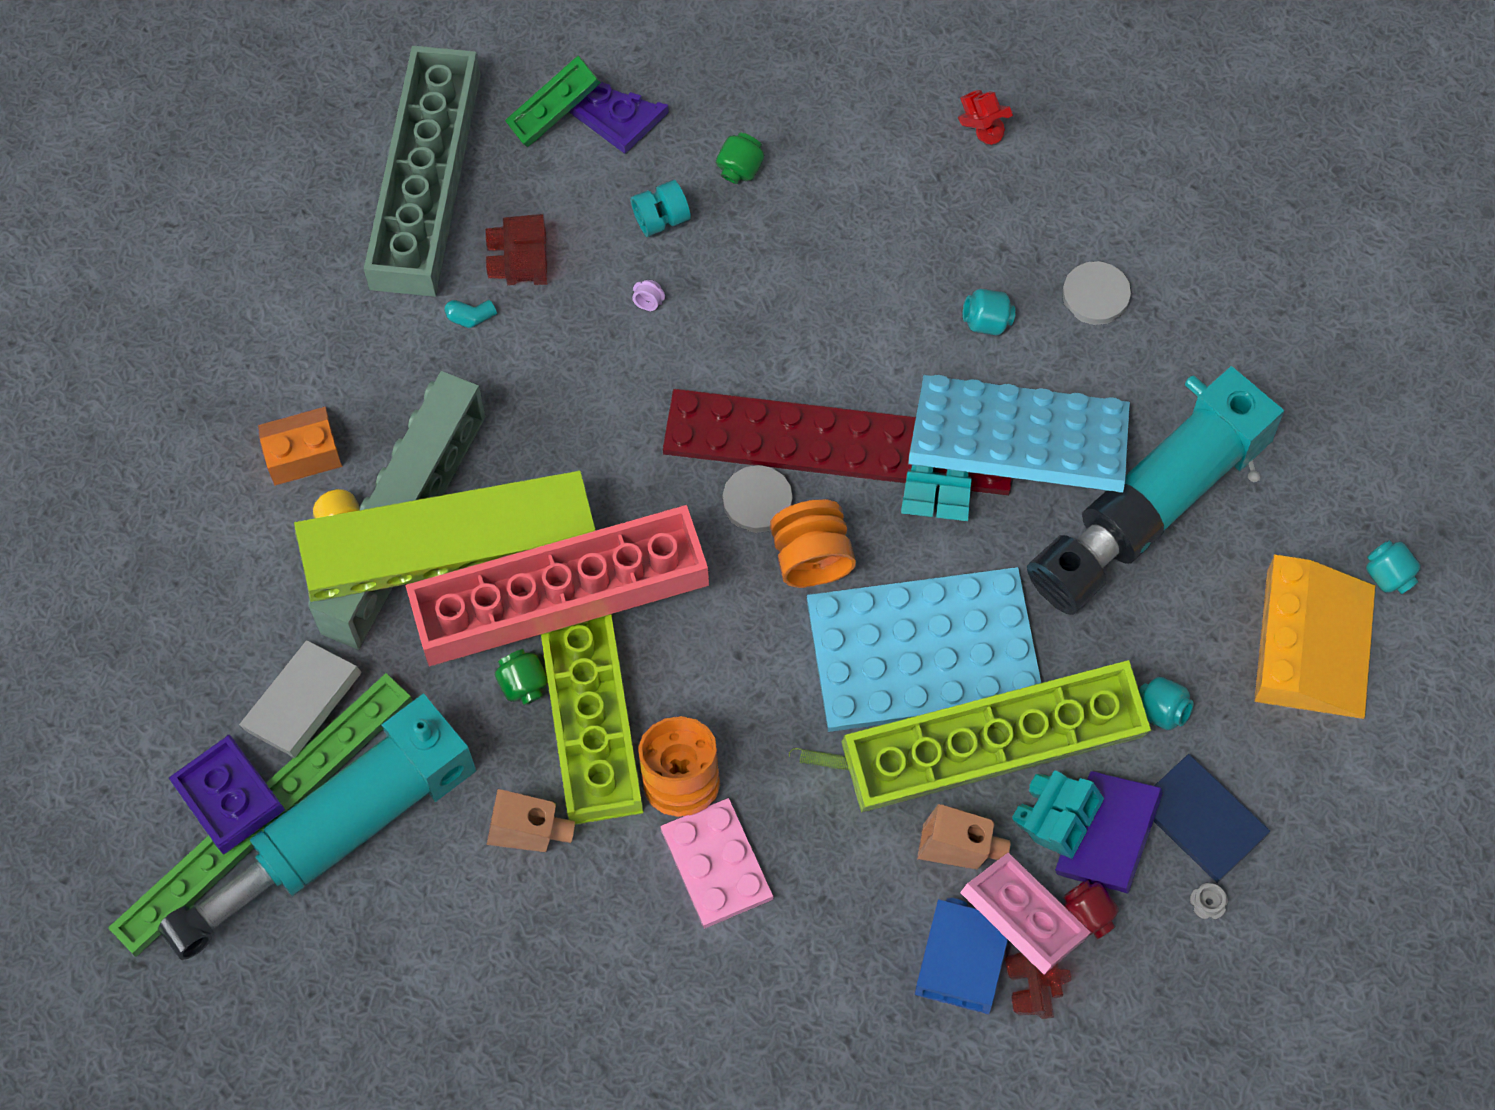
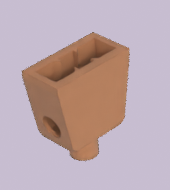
(514, 821)
(959, 839)

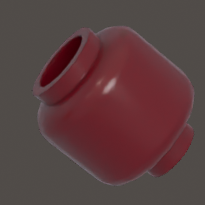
(1092, 907)

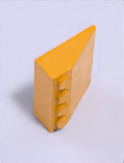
(1315, 638)

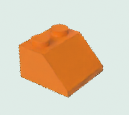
(299, 446)

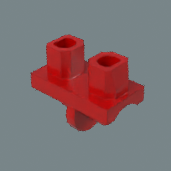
(984, 114)

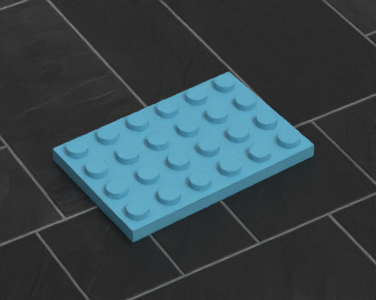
(1021, 433)
(920, 646)

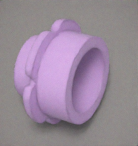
(648, 291)

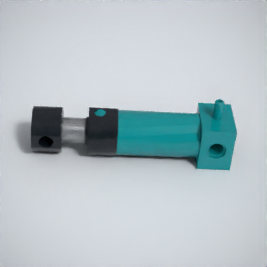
(1226, 430)

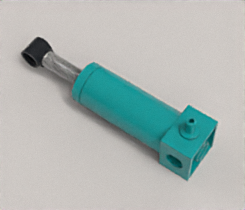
(413, 760)

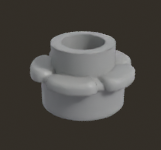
(1212, 892)

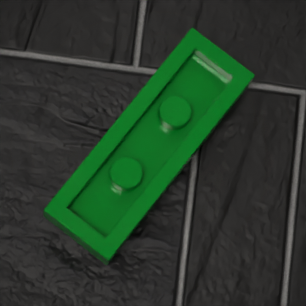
(553, 101)

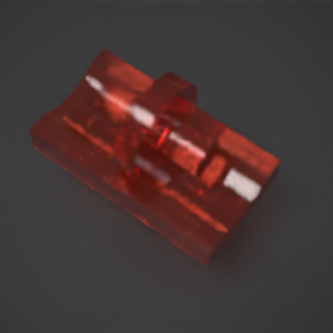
(1036, 998)

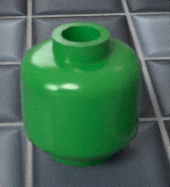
(740, 158)
(521, 677)

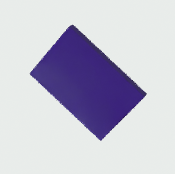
(226, 794)
(1116, 835)

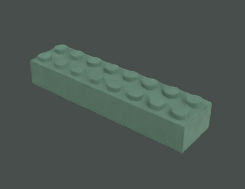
(422, 171)
(418, 470)

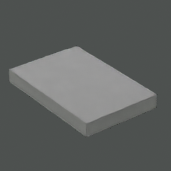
(300, 698)

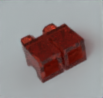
(524, 250)

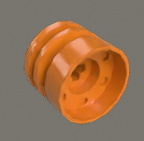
(812, 543)
(679, 766)

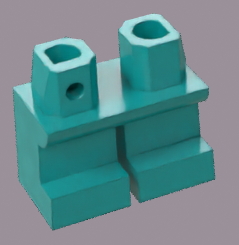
(921, 489)
(1060, 812)

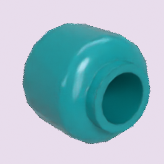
(988, 311)
(1393, 567)
(1166, 703)

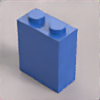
(961, 957)

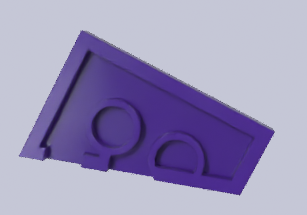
(618, 116)

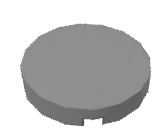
(1096, 292)
(755, 496)

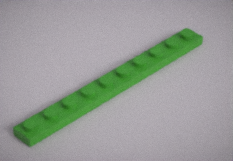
(290, 785)

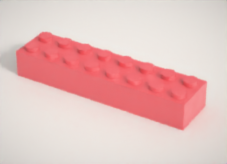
(557, 585)

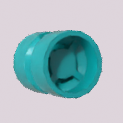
(670, 203)

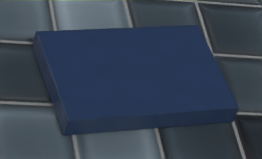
(1206, 819)

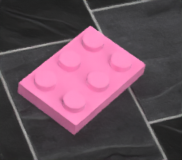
(716, 863)
(1025, 913)

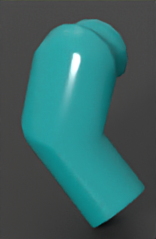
(467, 315)

